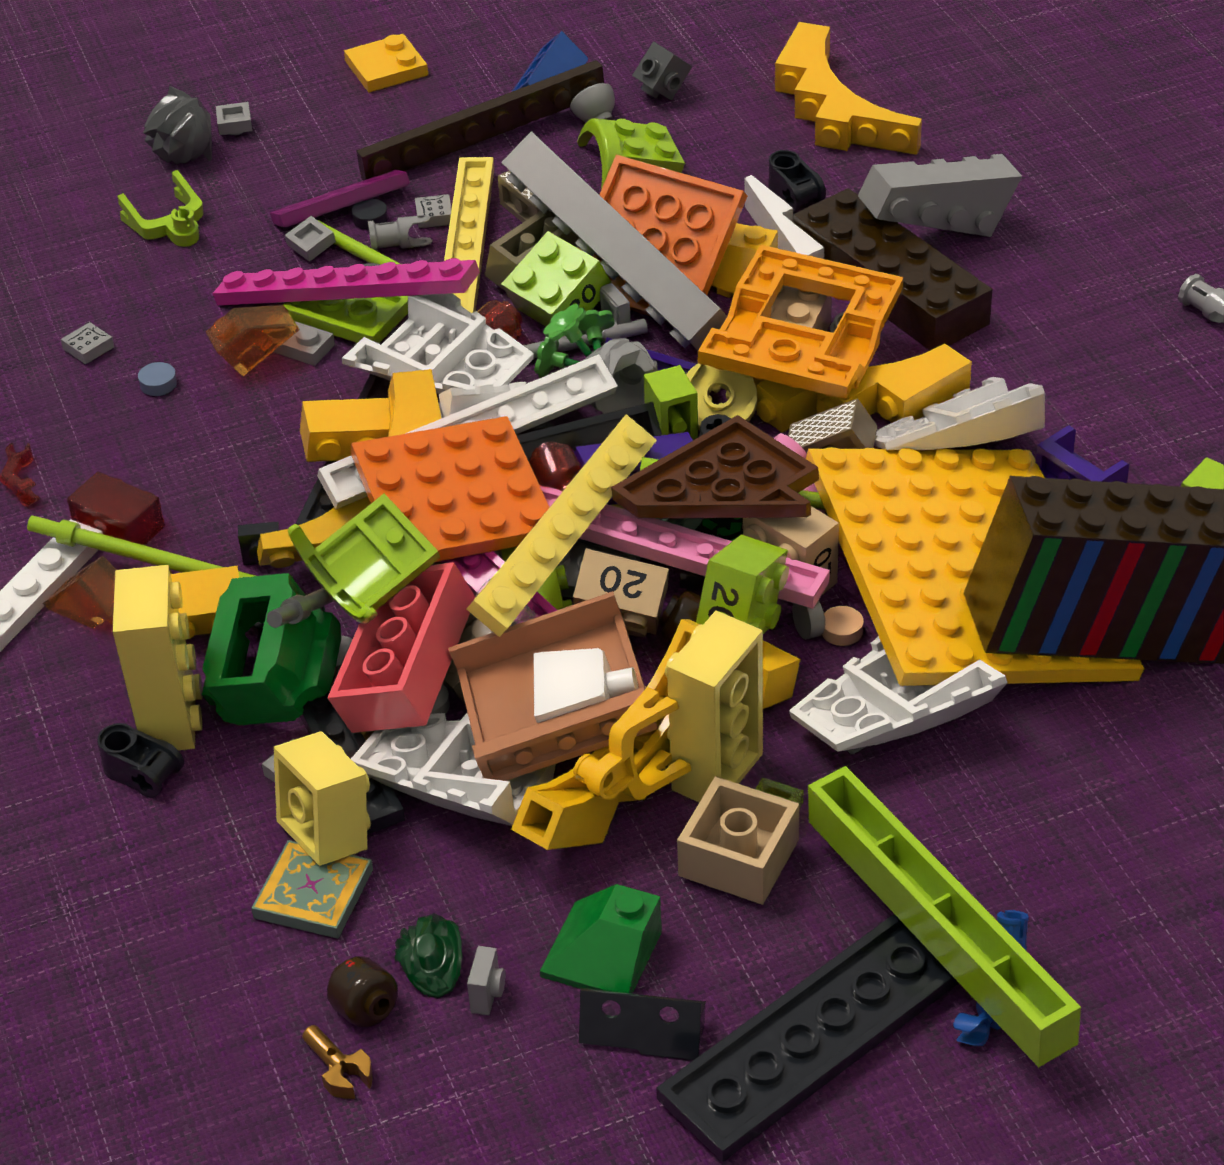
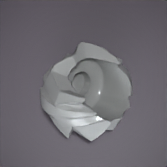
(627, 365)

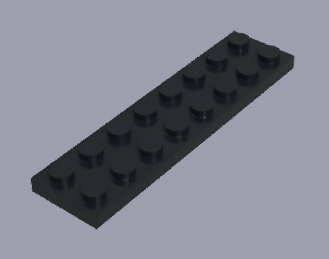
(805, 1038)

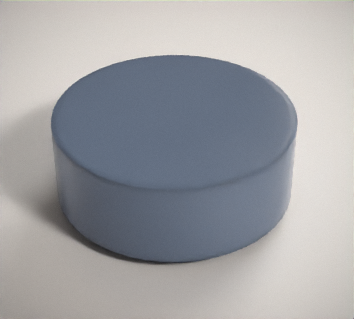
(157, 379)

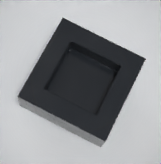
(249, 539)

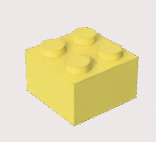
(321, 798)

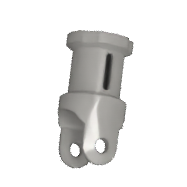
(396, 233)
(1203, 297)

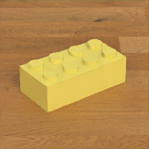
(156, 656)
(719, 703)

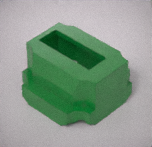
(291, 661)

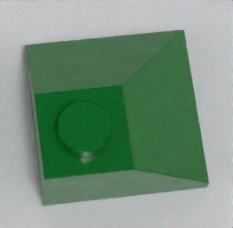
(606, 940)

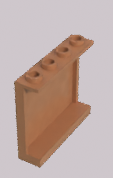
(500, 689)

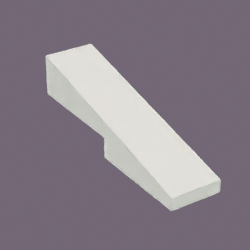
(775, 214)

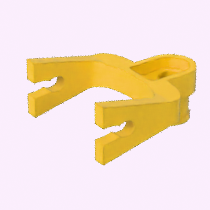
(617, 769)

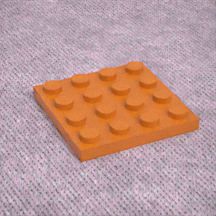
(677, 214)
(456, 484)

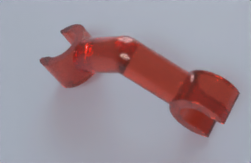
(10, 478)

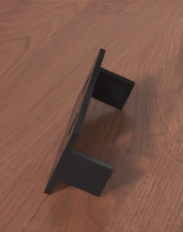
(641, 1025)

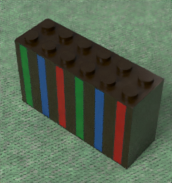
(1102, 571)

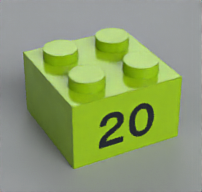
(554, 279)
(745, 583)

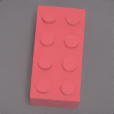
(403, 653)

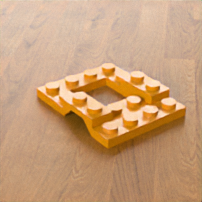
(795, 353)

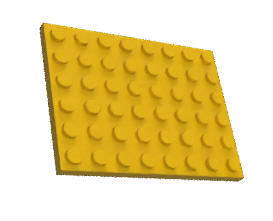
(911, 543)

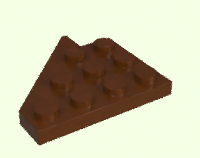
(722, 475)

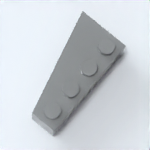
(942, 194)

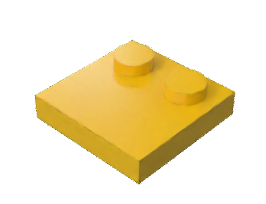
(386, 62)

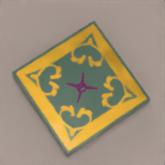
(311, 895)

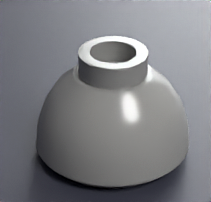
(594, 102)

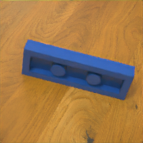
(553, 58)

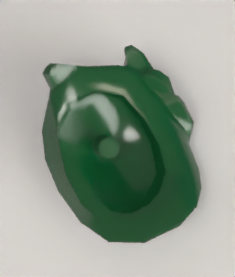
(431, 954)

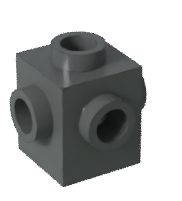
(661, 72)

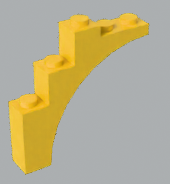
(838, 113)
(888, 389)
(411, 406)
(564, 809)

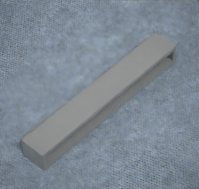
(614, 240)

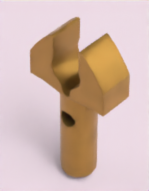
(354, 1064)

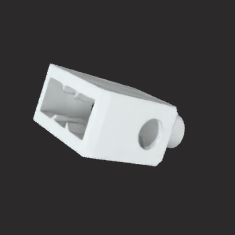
(576, 680)

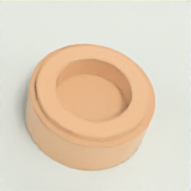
(843, 625)

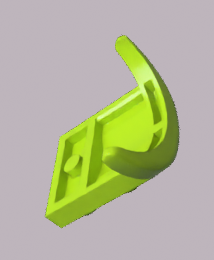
(636, 141)
(367, 558)

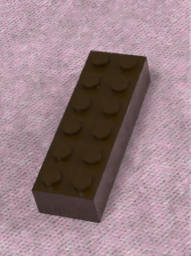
(937, 297)

